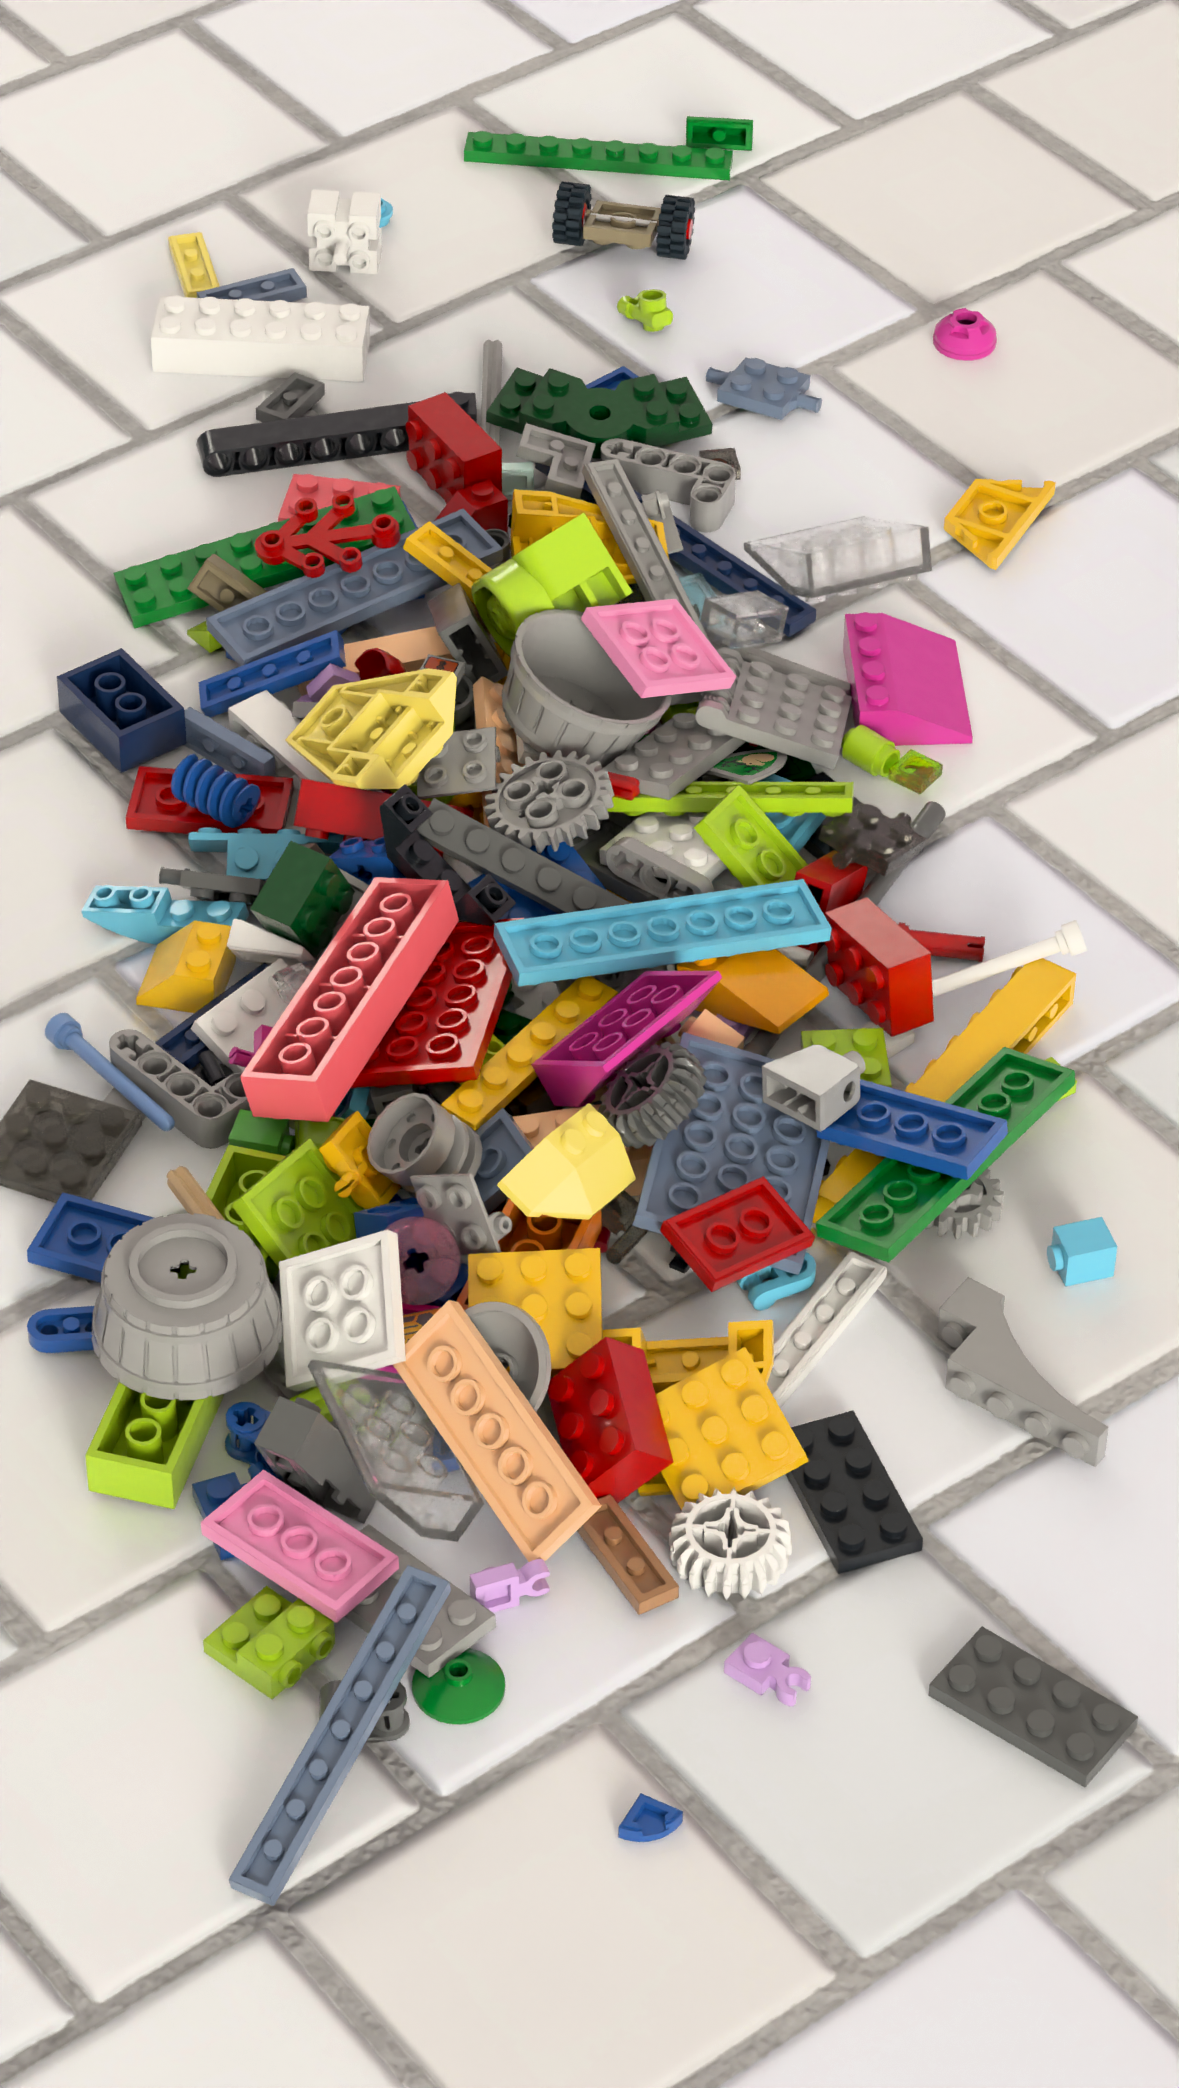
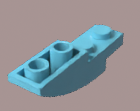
(150, 912)

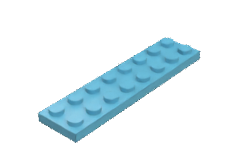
(661, 932)

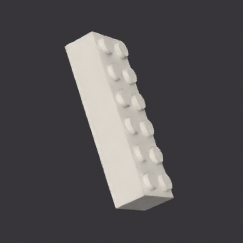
(260, 338)

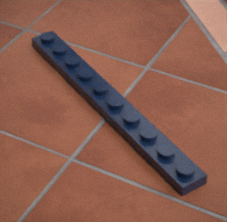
(724, 569)

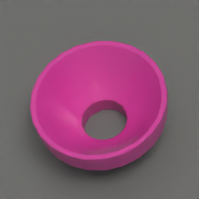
(965, 335)

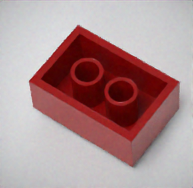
(450, 447)
(879, 967)
(610, 1419)

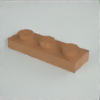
(628, 1557)

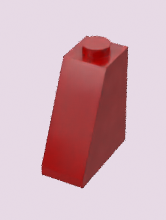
(832, 885)

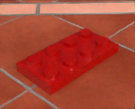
(156, 808)

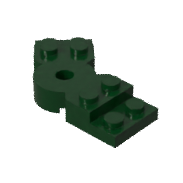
(634, 411)

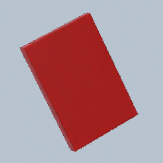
(737, 1233)

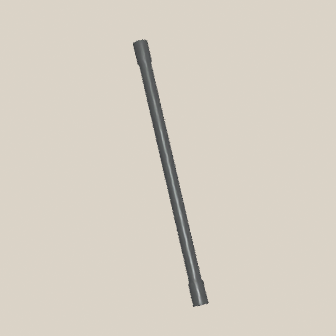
(925, 825)

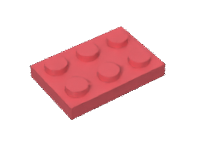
(323, 490)

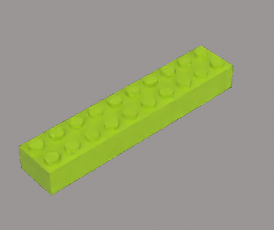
(150, 1442)

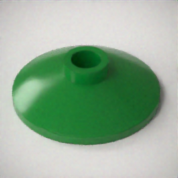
(464, 1697)

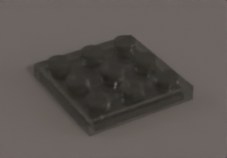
(62, 1142)

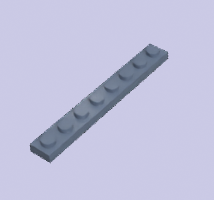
(339, 1736)

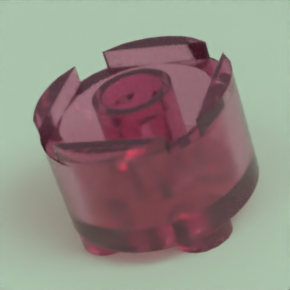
(441, 1268)

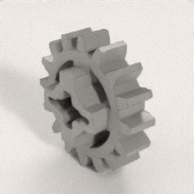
(972, 1208)

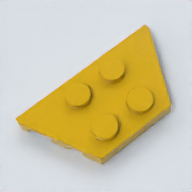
(995, 516)

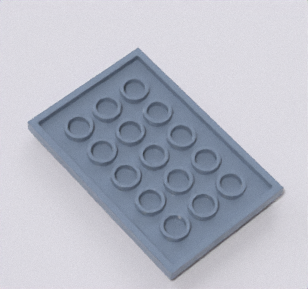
(731, 1143)

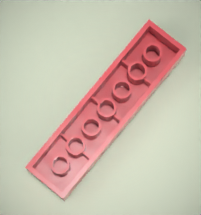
(349, 999)

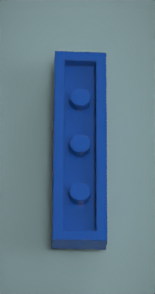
(271, 673)

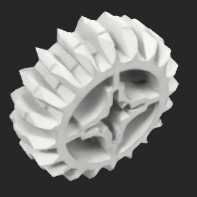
(758, 1547)

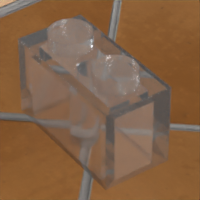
(743, 619)

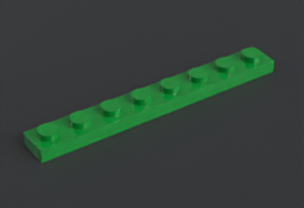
(598, 155)

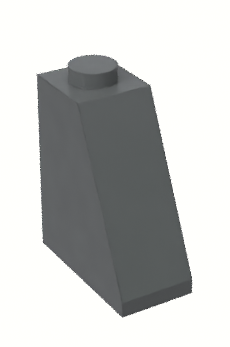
(466, 635)

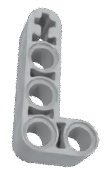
(686, 478)
(198, 1109)

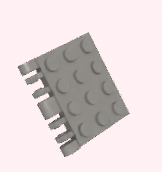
(777, 711)

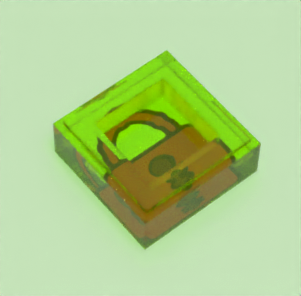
(915, 771)

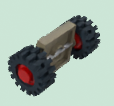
(623, 223)

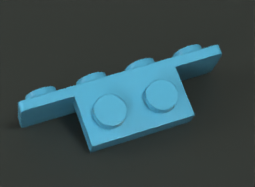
(255, 853)

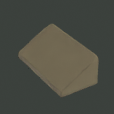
(223, 584)

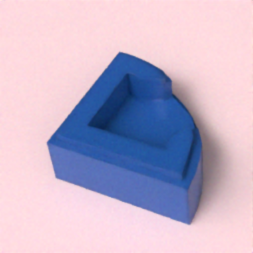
(649, 1820)

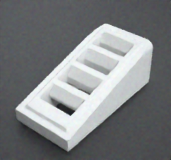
(260, 946)

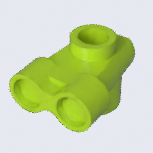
(648, 308)

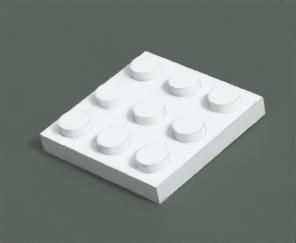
(674, 838)
(342, 1307)

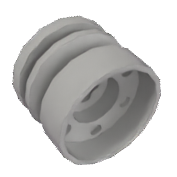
(421, 1139)

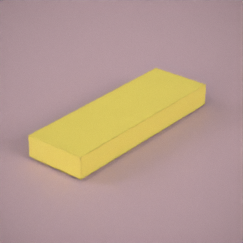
(192, 263)

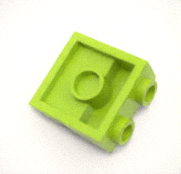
(271, 1641)

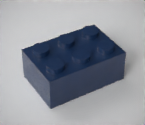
(121, 710)

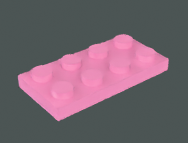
(300, 1545)

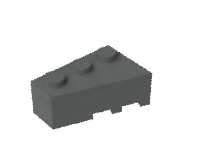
(313, 1458)

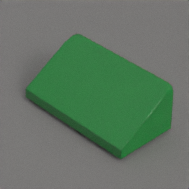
(719, 133)

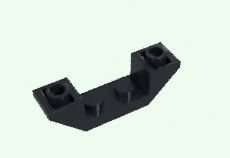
(419, 860)

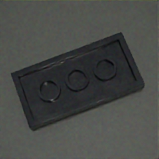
(851, 1495)

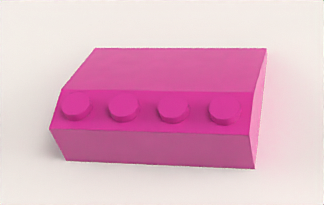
(905, 681)
(619, 1031)

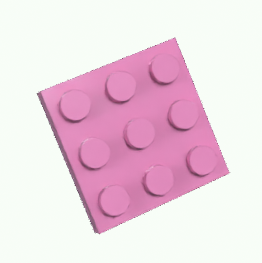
(658, 648)

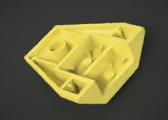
(378, 728)

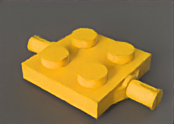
(348, 1157)

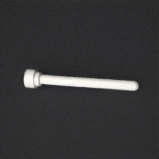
(1065, 940)

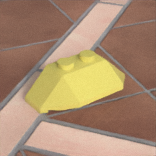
(571, 1170)

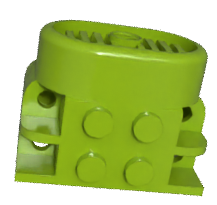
(557, 572)

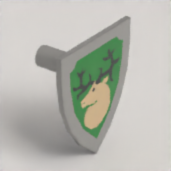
(749, 765)

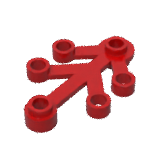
(283, 544)

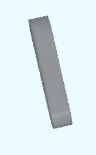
(642, 875)

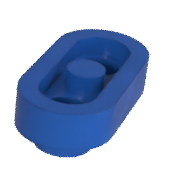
(61, 1329)

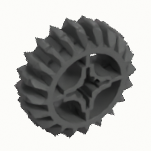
(653, 1094)

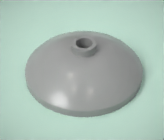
(517, 1344)

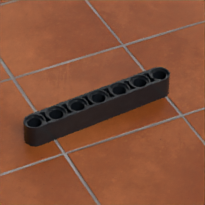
(304, 440)

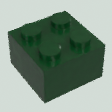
(303, 898)

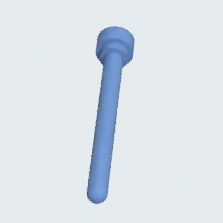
(67, 1034)

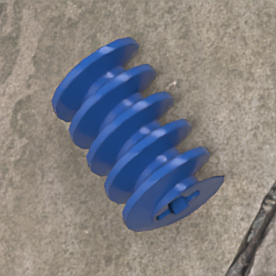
(215, 791)

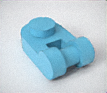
(783, 1283)

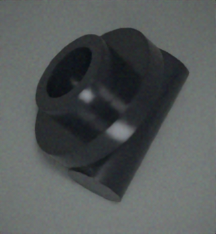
(211, 1070)

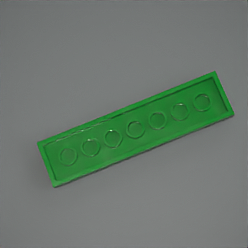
(160, 586)
(903, 1199)

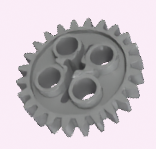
(550, 800)

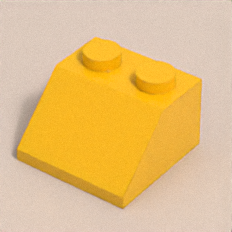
(188, 968)

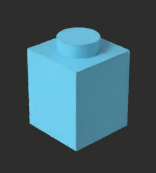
(1082, 1251)

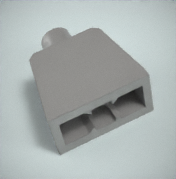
(813, 1084)

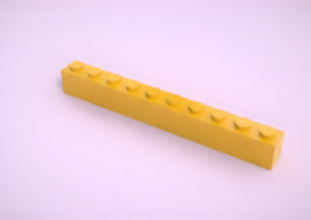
(1012, 1019)

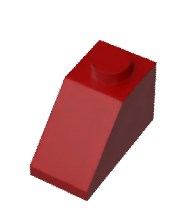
(483, 503)

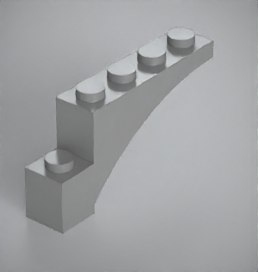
(999, 1378)

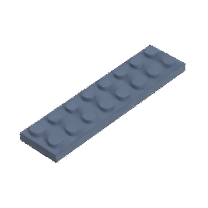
(340, 598)

